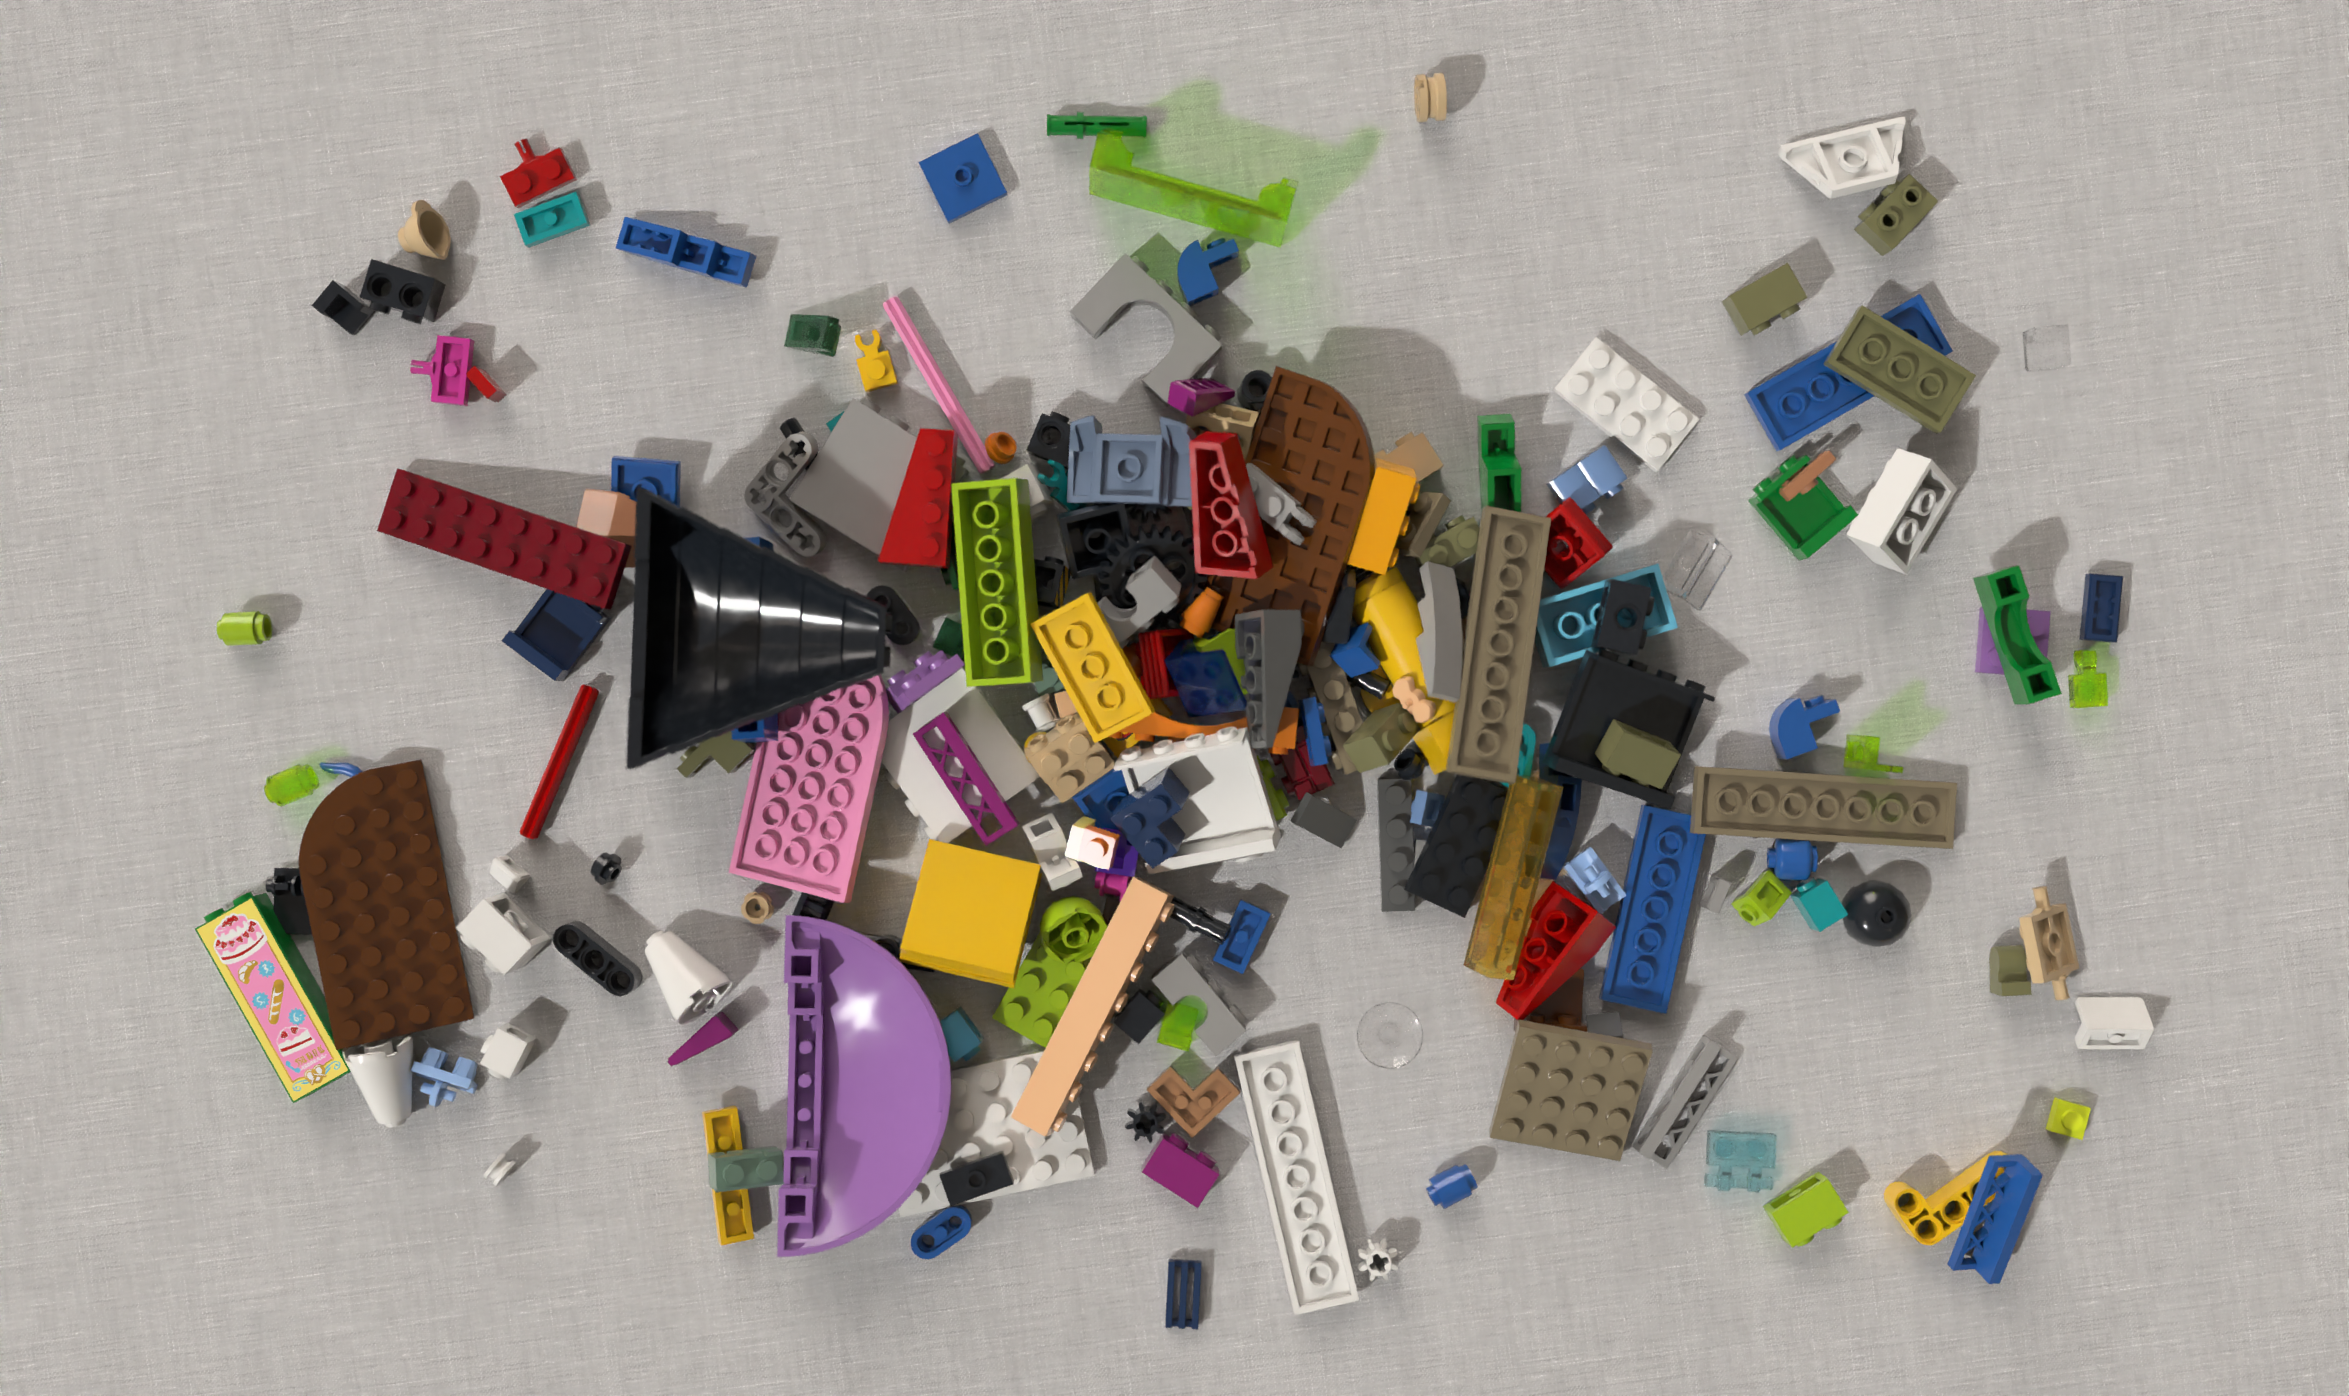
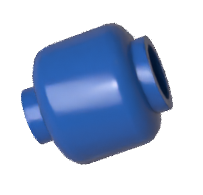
(1792, 859)

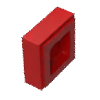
(485, 384)

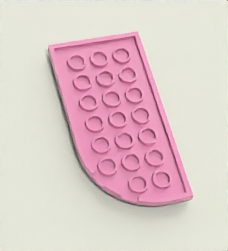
(814, 793)

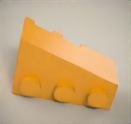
(1384, 517)

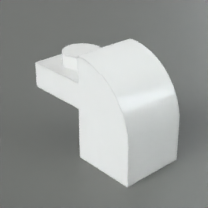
(1049, 851)

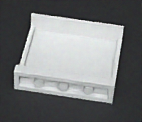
(985, 734)
(1227, 800)

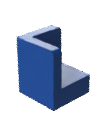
(1355, 656)

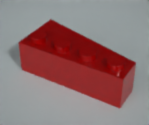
(924, 509)
(1224, 510)

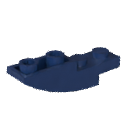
(1565, 818)

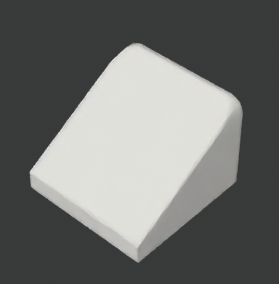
(508, 873)

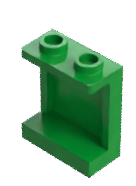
(1806, 519)

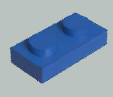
(1317, 744)
(1246, 930)

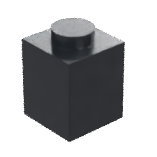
(1140, 1014)

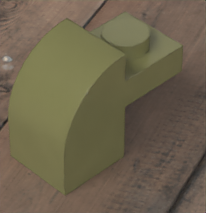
(726, 752)

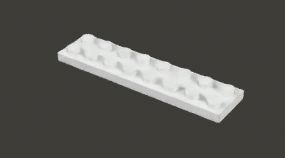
(1296, 1177)

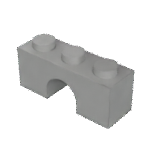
(1153, 590)
(1183, 978)

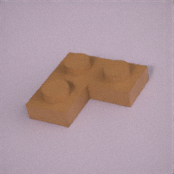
(1191, 1106)

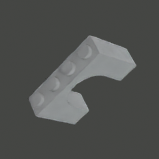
(1129, 286)

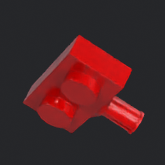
(537, 174)

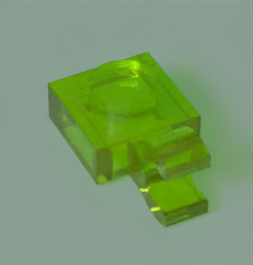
(2088, 686)

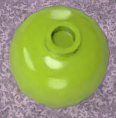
(1071, 929)

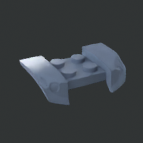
(1129, 465)

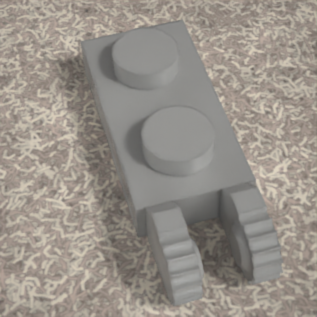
(1277, 505)

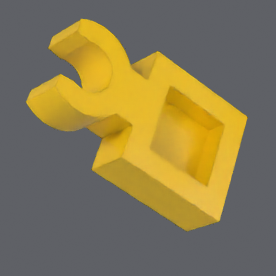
(876, 366)

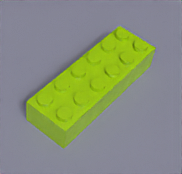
(996, 581)

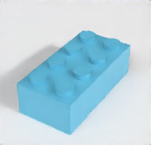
(1569, 618)

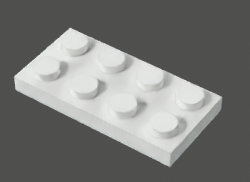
(1625, 404)

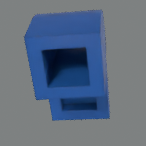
(1195, 268)
(1791, 727)

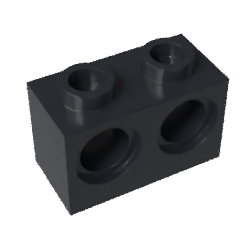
(403, 288)
(1058, 452)

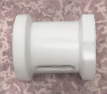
(1041, 713)

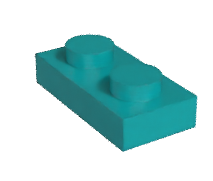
(552, 219)

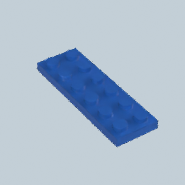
(1815, 394)
(1653, 911)

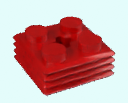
(1584, 543)
(1152, 651)

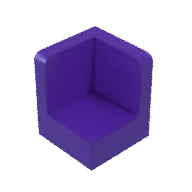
(1125, 857)

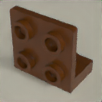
(1563, 1006)

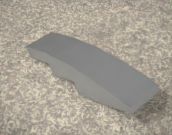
(1442, 636)

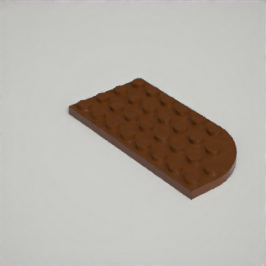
(1325, 459)
(382, 909)

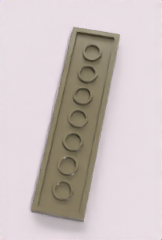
(1498, 645)
(1823, 807)

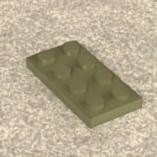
(1899, 369)

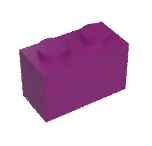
(1181, 1169)

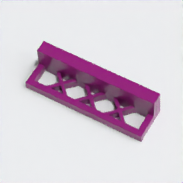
(975, 771)

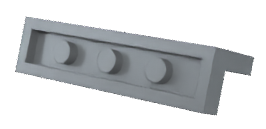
(1678, 1097)

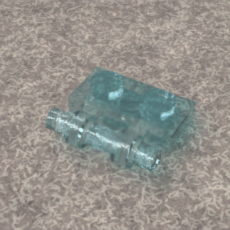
(1740, 1149)

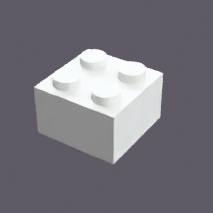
(502, 934)

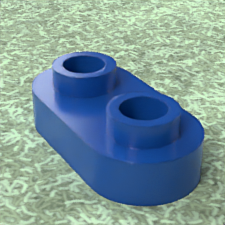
(942, 1231)

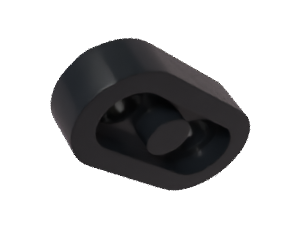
(900, 613)

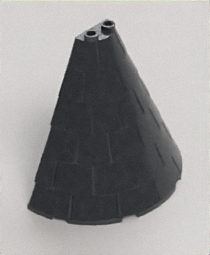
(733, 633)

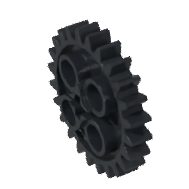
(1167, 550)

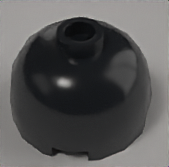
(1876, 913)

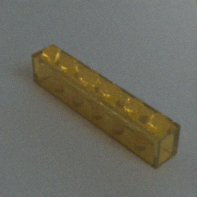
(1512, 877)

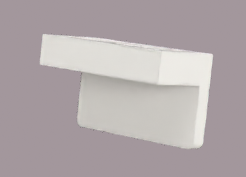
(2113, 1023)

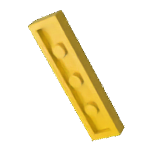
(733, 1206)

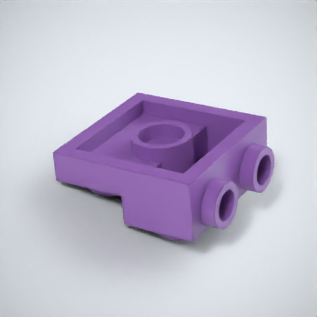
(927, 675)

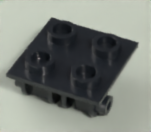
(289, 901)

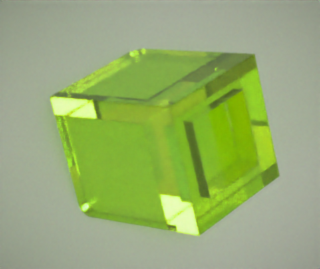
(1177, 1026)

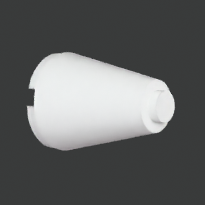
(685, 976)
(384, 1077)

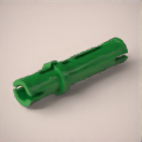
(1082, 125)

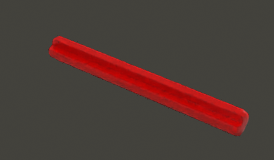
(559, 761)

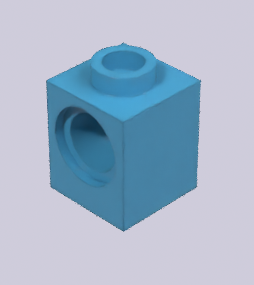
(961, 1035)

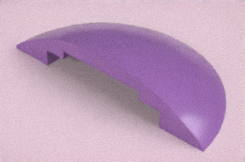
(861, 1086)

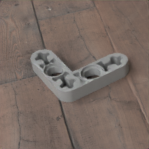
(777, 500)

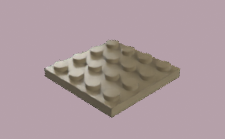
(1570, 1090)

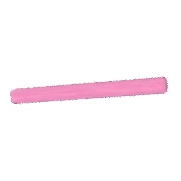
(938, 384)

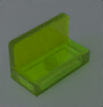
(1863, 753)

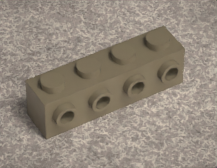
(1341, 712)

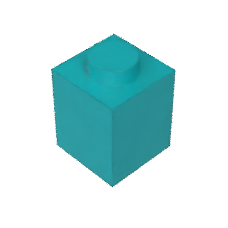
(1818, 903)

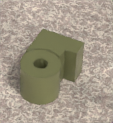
(2008, 971)

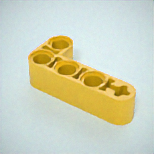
(1934, 1206)

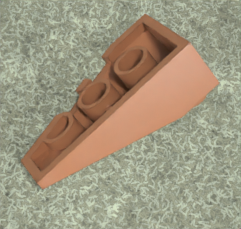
(610, 516)

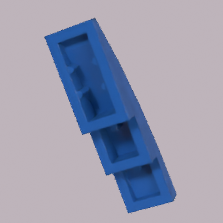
(685, 251)

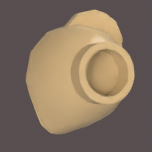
(425, 232)

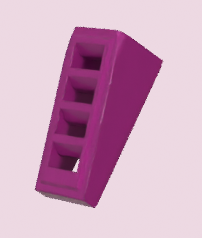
(1198, 395)
(712, 1033)

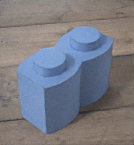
(1589, 479)

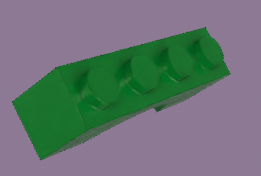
(2004, 605)

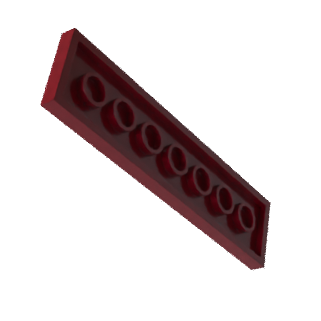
(504, 538)

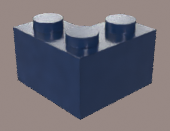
(1147, 817)

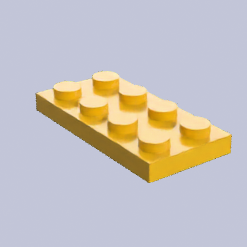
(1092, 667)

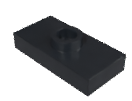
(976, 1178)

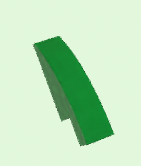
(1498, 463)

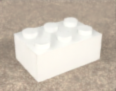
(1901, 510)

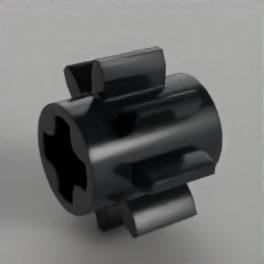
(1139, 1128)

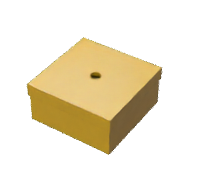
(971, 913)

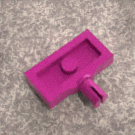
(448, 370)

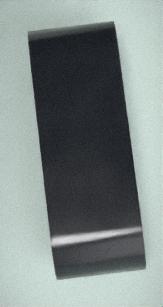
(613, 959)

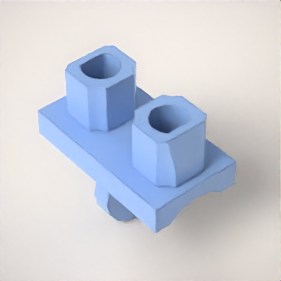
(1594, 880)
(431, 1069)

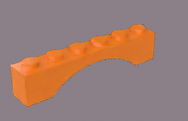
(1177, 731)

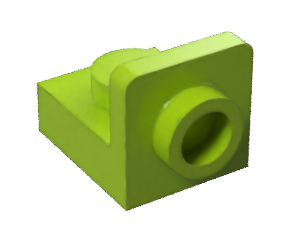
(1762, 899)

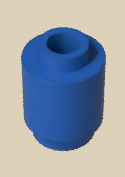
(1451, 1186)

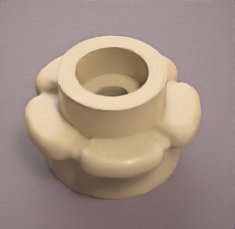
(749, 911)

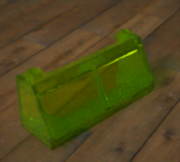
(1117, 180)

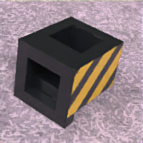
(1046, 570)

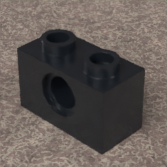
(1608, 632)

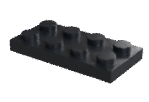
(1459, 845)

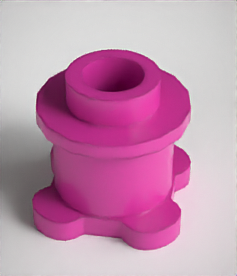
(1112, 884)

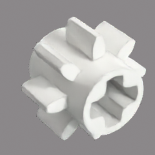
(1370, 1264)

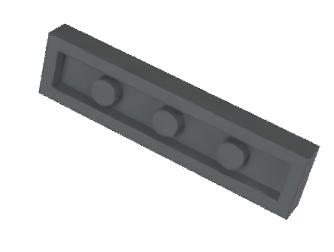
(1395, 843)

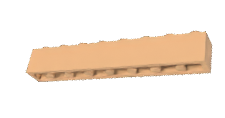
(1093, 1006)

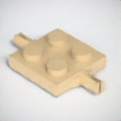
(2049, 943)

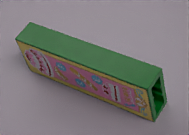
(274, 993)

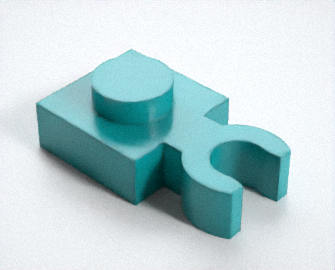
(1060, 482)

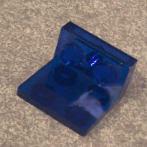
(1204, 680)

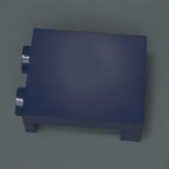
(557, 633)

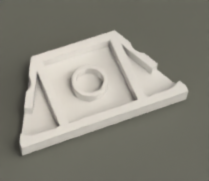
(1849, 158)

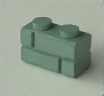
(745, 1168)

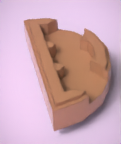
(1805, 478)

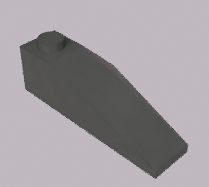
(1270, 648)

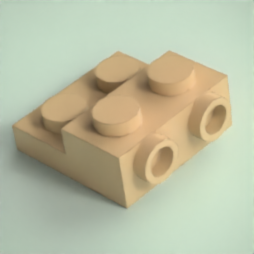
(1068, 757)

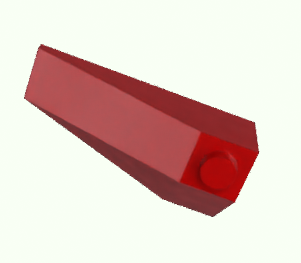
(1557, 944)

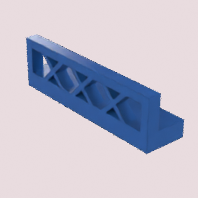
(2003, 1216)

